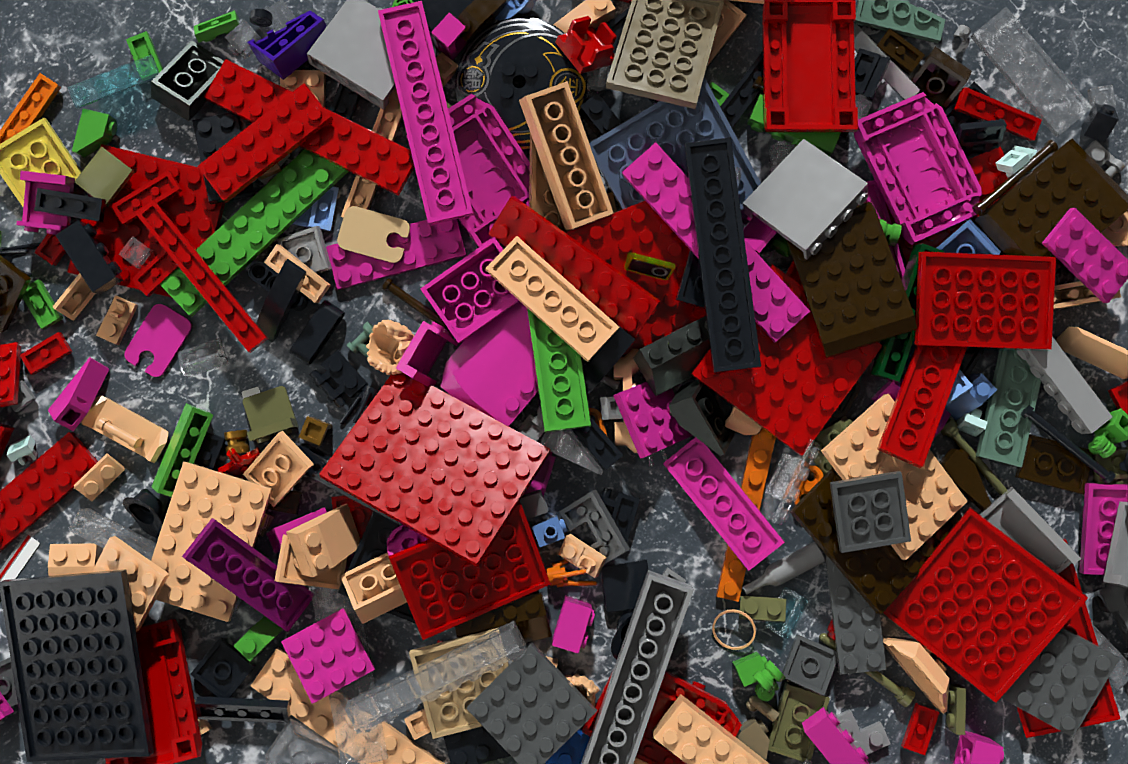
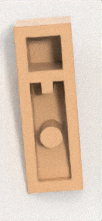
(597, 10)

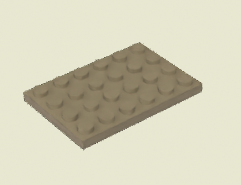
(665, 49)

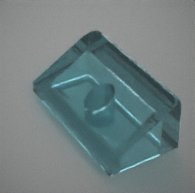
(794, 606)

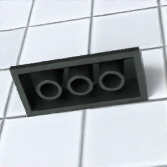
(674, 356)

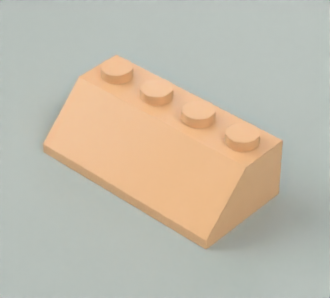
(373, 588)

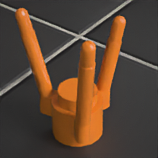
(558, 576)

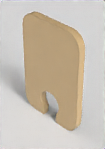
(368, 231)

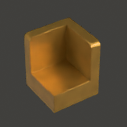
(314, 430)

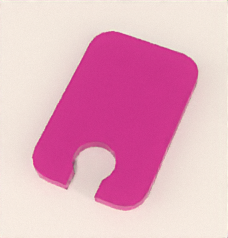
(161, 334)

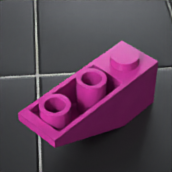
(78, 395)

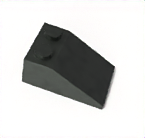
(186, 80)
(701, 416)

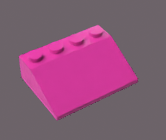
(467, 294)

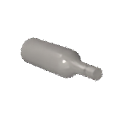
(788, 567)

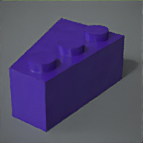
(288, 47)

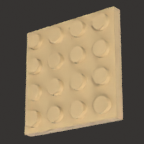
(449, 711)

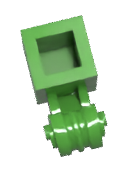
(1110, 433)
(747, 667)

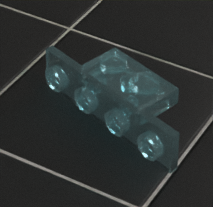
(113, 81)

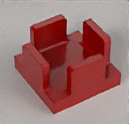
(586, 47)

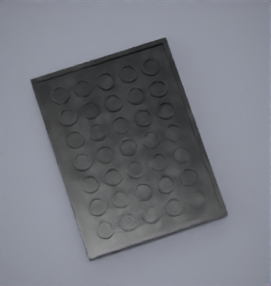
(76, 666)

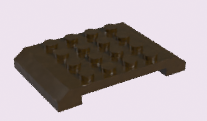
(1040, 200)
(854, 286)

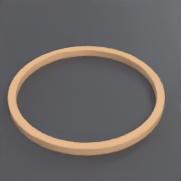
(729, 647)

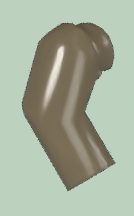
(767, 710)

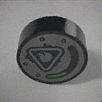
(261, 17)

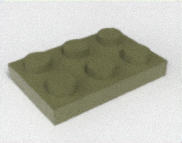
(787, 731)

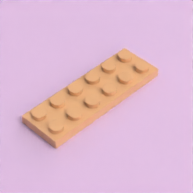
(552, 298)

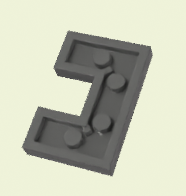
(594, 512)

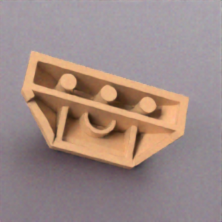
(921, 668)

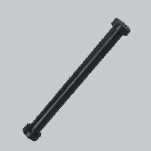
(1107, 476)

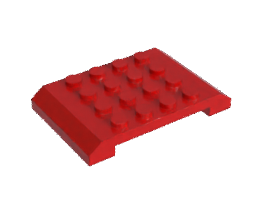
(809, 66)
(168, 696)

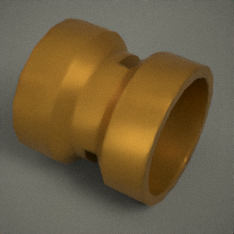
(237, 441)

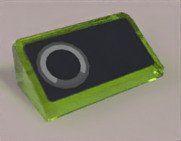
(649, 266)

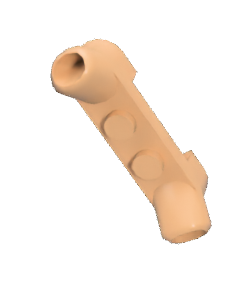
(624, 370)

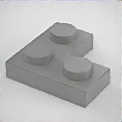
(868, 738)

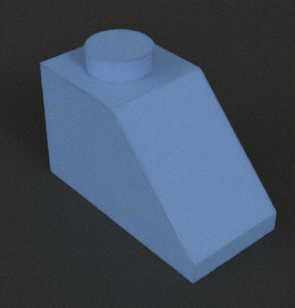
(972, 399)

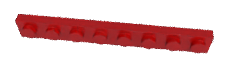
(201, 276)

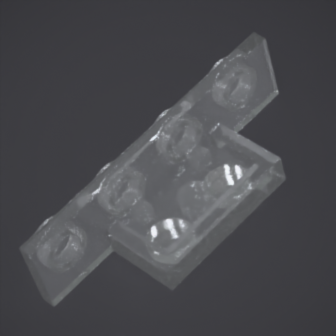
(788, 478)

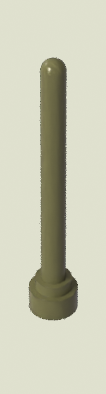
(951, 430)
(903, 695)

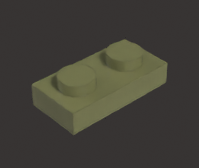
(763, 608)
(957, 709)

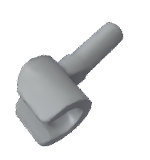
(963, 32)

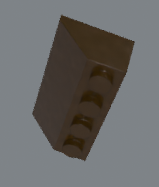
(527, 612)

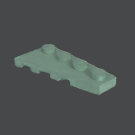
(901, 18)

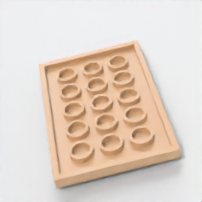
(928, 490)
(195, 500)

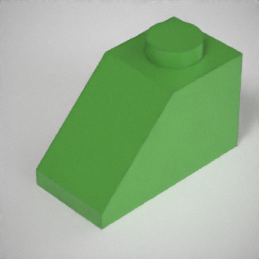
(92, 131)
(258, 638)

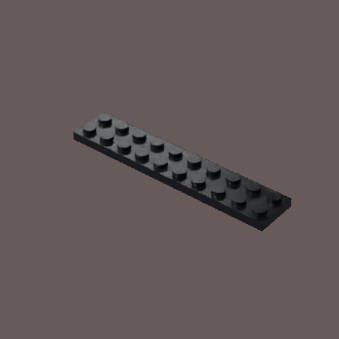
(722, 255)

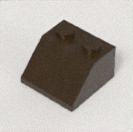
(941, 78)

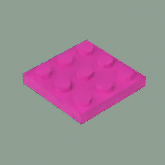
(649, 419)
(328, 655)

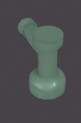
(358, 344)

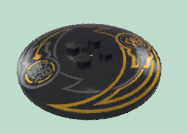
(510, 51)

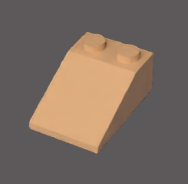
(324, 541)
(72, 558)

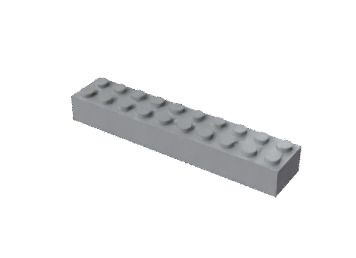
(638, 671)

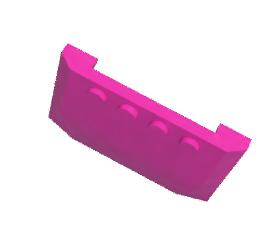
(490, 163)
(918, 167)
(495, 367)

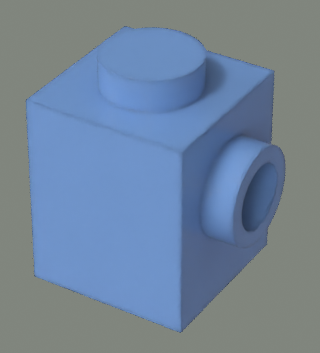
(549, 531)

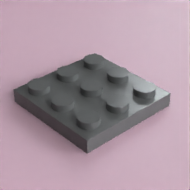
(870, 511)

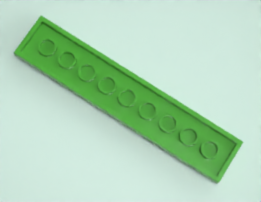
(257, 224)

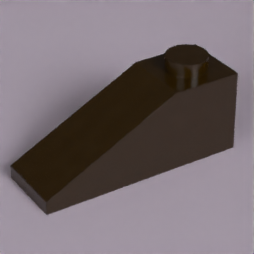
(479, 16)
(966, 477)

